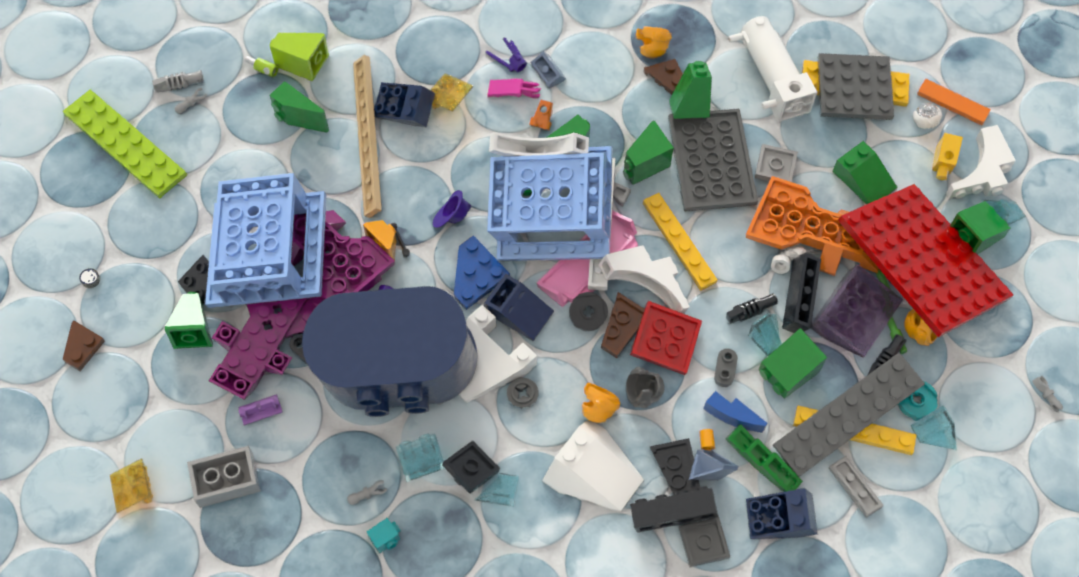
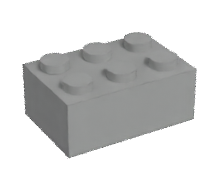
(223, 476)

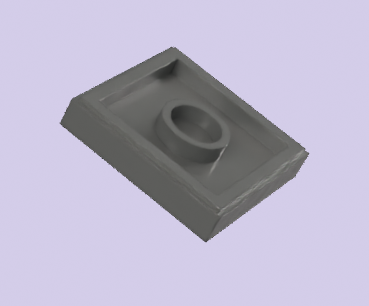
(704, 542)

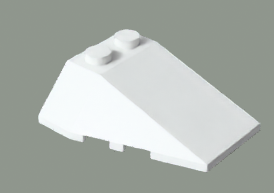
(594, 469)

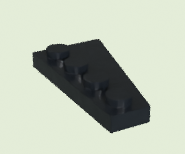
(676, 464)

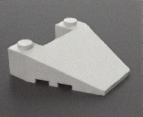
(494, 365)

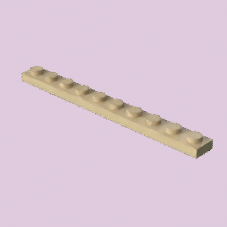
(367, 137)

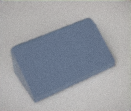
(547, 70)

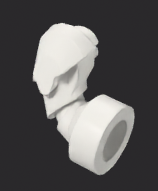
(782, 262)

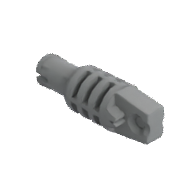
(178, 81)

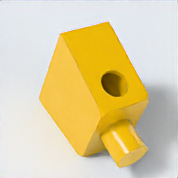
(946, 155)

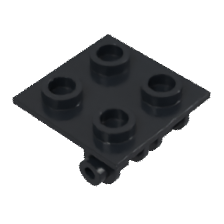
(196, 278)

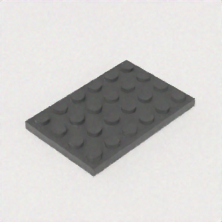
(713, 161)

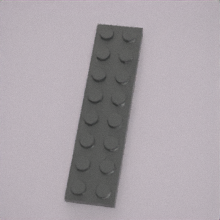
(848, 414)

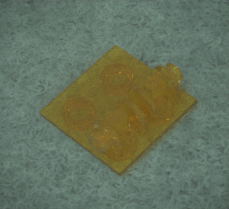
(449, 92)
(131, 485)

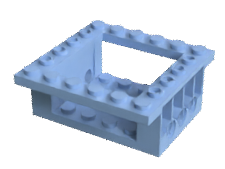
(584, 209)
(267, 271)

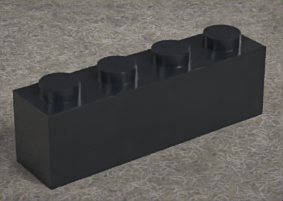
(801, 293)
(674, 510)

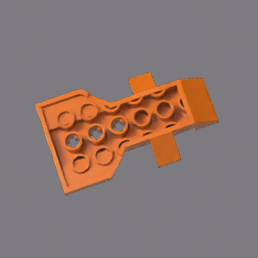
(780, 231)

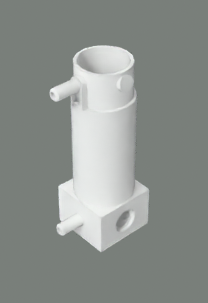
(790, 92)

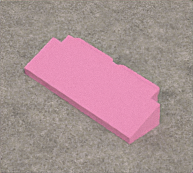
(570, 277)

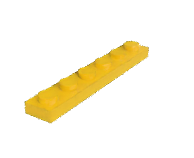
(680, 241)
(872, 435)

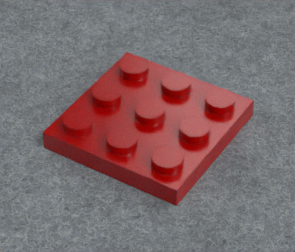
(666, 338)

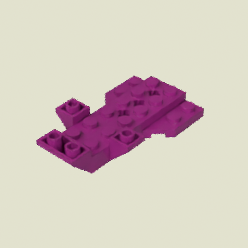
(359, 255)
(257, 349)

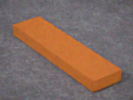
(953, 101)

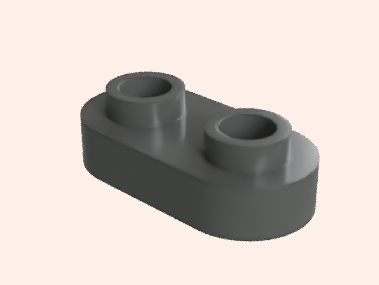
(725, 366)

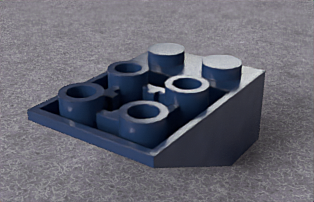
(404, 103)
(518, 307)
(782, 515)

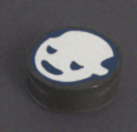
(89, 278)

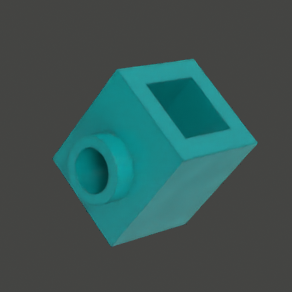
(384, 535)

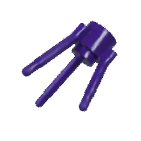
(516, 61)

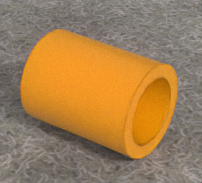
(707, 439)

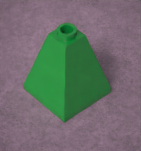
(188, 324)

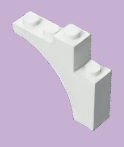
(519, 146)
(993, 162)
(656, 275)

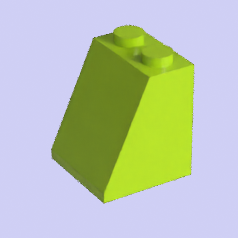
(300, 53)

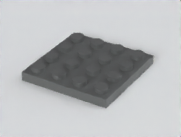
(855, 86)

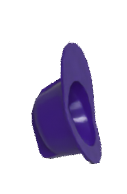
(453, 210)

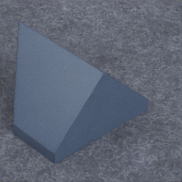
(711, 466)

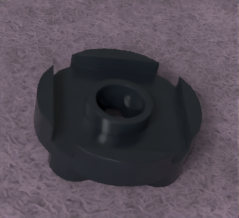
(596, 319)

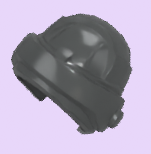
(644, 387)

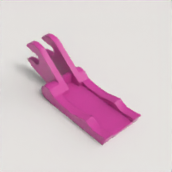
(513, 87)

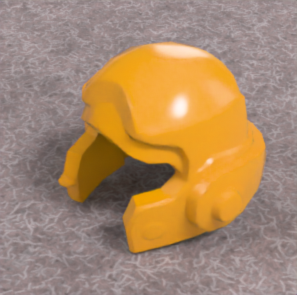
(655, 41)
(918, 329)
(601, 403)

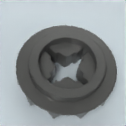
(521, 384)

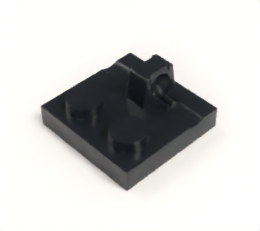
(471, 467)

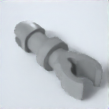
(190, 101)
(1042, 385)
(354, 498)

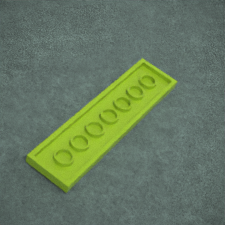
(125, 143)

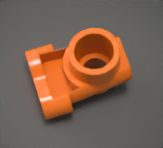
(541, 119)

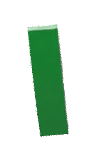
(763, 460)

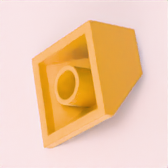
(383, 235)

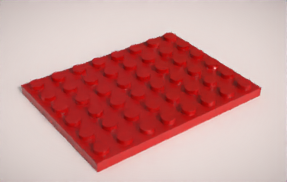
(925, 259)

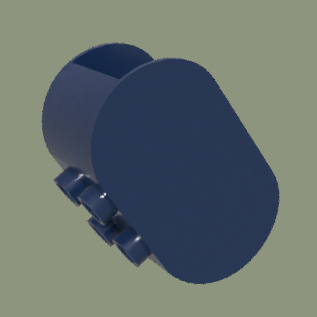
(390, 348)

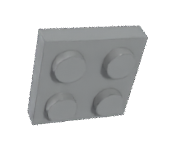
(776, 163)

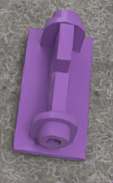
(260, 409)

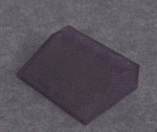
(856, 311)

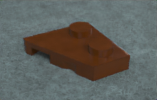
(665, 74)
(81, 346)

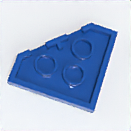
(476, 272)

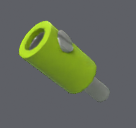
(263, 66)

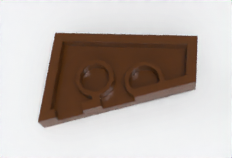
(622, 325)

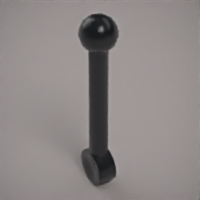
(405, 252)

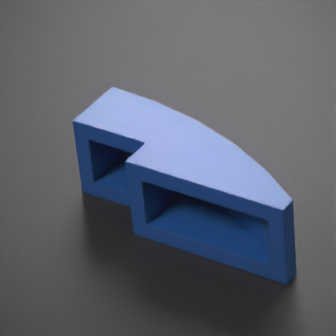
(734, 413)

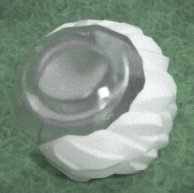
(927, 116)

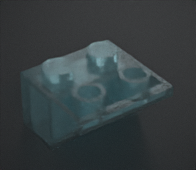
(420, 457)

